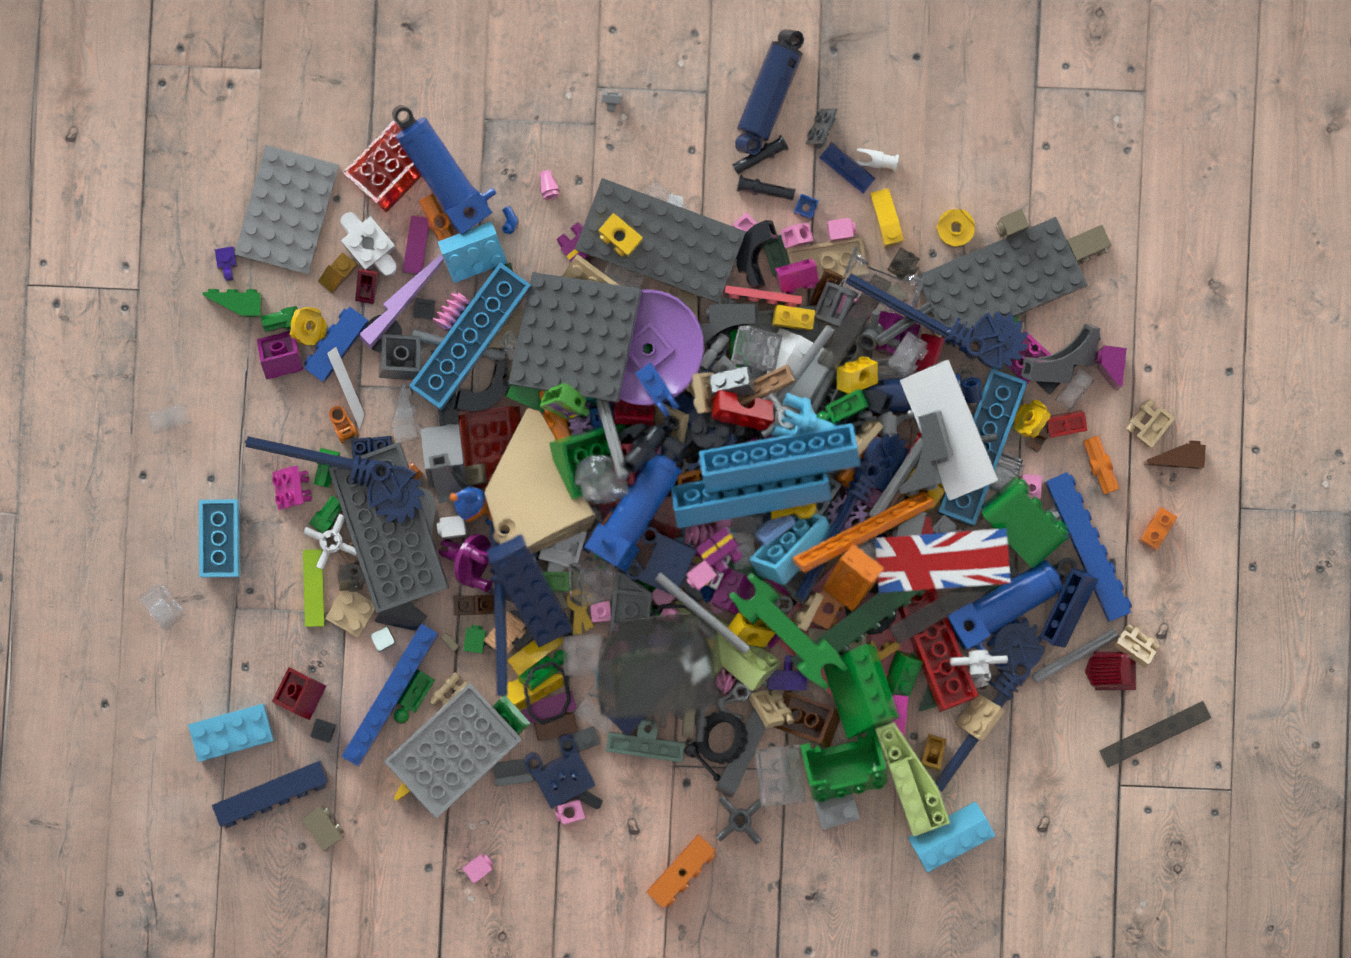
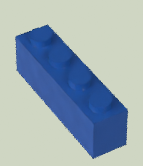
(340, 336)

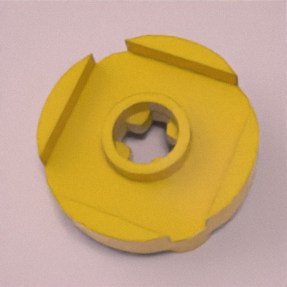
(955, 238)
(299, 329)
(1031, 427)

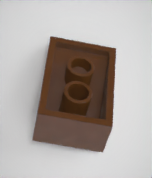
(812, 719)

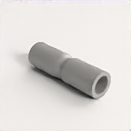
(715, 349)

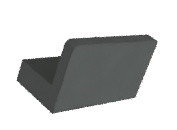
(512, 772)

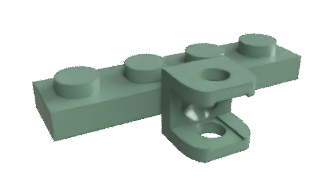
(645, 744)

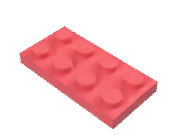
(771, 297)

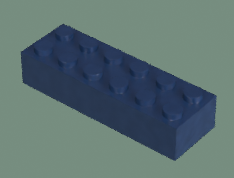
(529, 590)

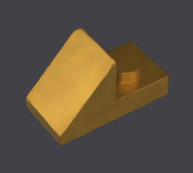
(337, 272)
(887, 649)
(933, 752)

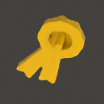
(802, 512)
(579, 616)

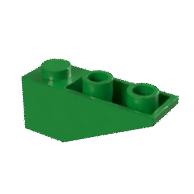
(244, 304)

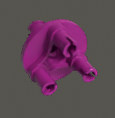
(469, 560)

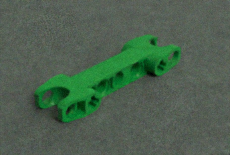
(813, 655)

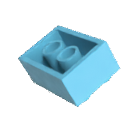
(472, 252)

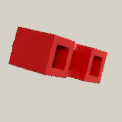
(727, 409)

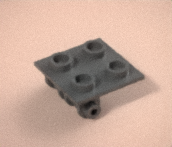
(823, 121)

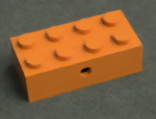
(671, 882)

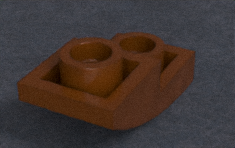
(829, 276)
(474, 605)
(556, 728)

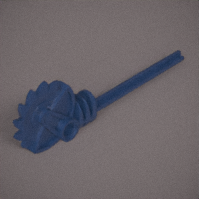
(996, 337)
(875, 471)
(394, 493)
(500, 625)
(1022, 649)

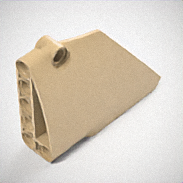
(529, 493)

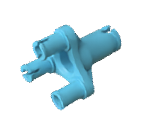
(804, 421)

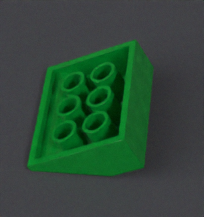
(572, 450)
(861, 691)

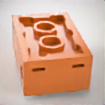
(853, 578)

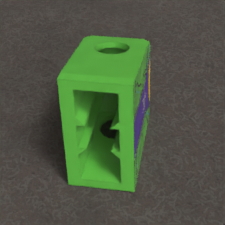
(565, 402)

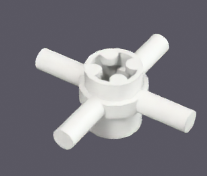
(778, 416)
(323, 541)
(978, 661)

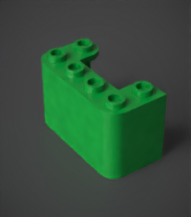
(1028, 526)
(845, 768)

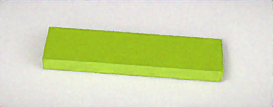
(313, 589)

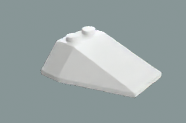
(791, 352)

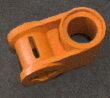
(343, 425)

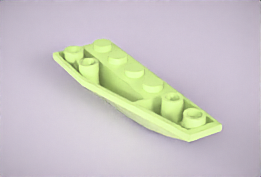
(749, 668)
(913, 784)

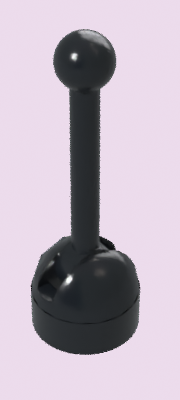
(692, 751)

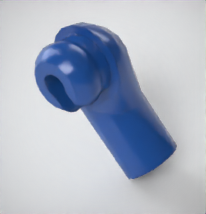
(511, 221)

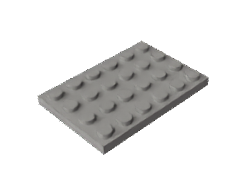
(287, 209)
(452, 750)

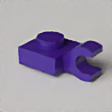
(226, 260)

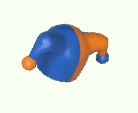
(471, 504)

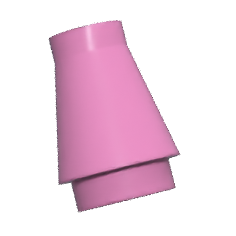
(548, 185)

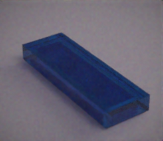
(847, 168)

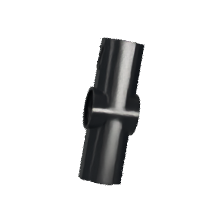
(643, 449)

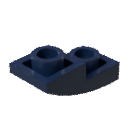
(367, 445)

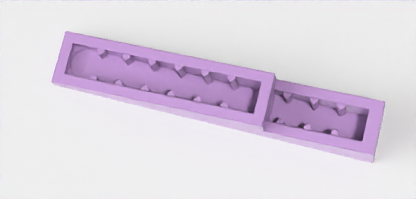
(398, 302)

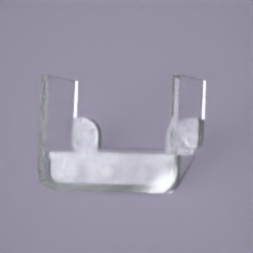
(904, 290)

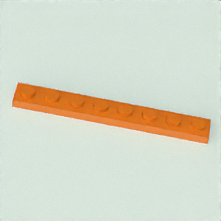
(863, 531)

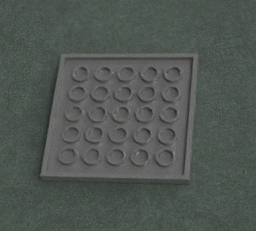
(575, 336)

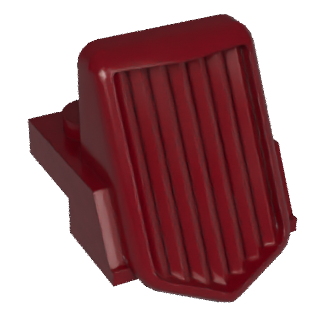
(633, 414)
(1111, 671)

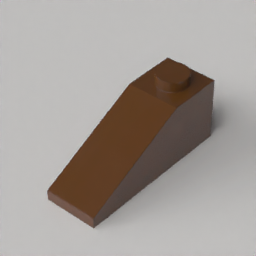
(1184, 456)

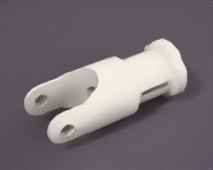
(879, 160)

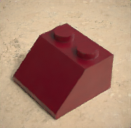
(934, 348)
(299, 693)

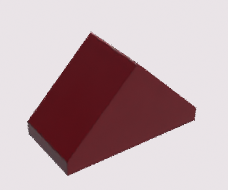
(366, 286)

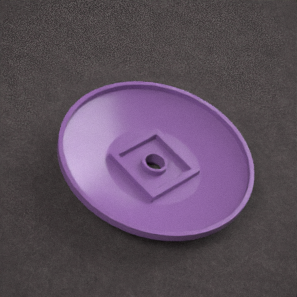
(675, 341)

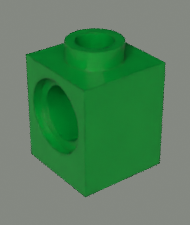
(474, 639)

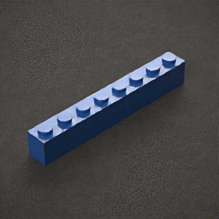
(1087, 546)
(390, 695)

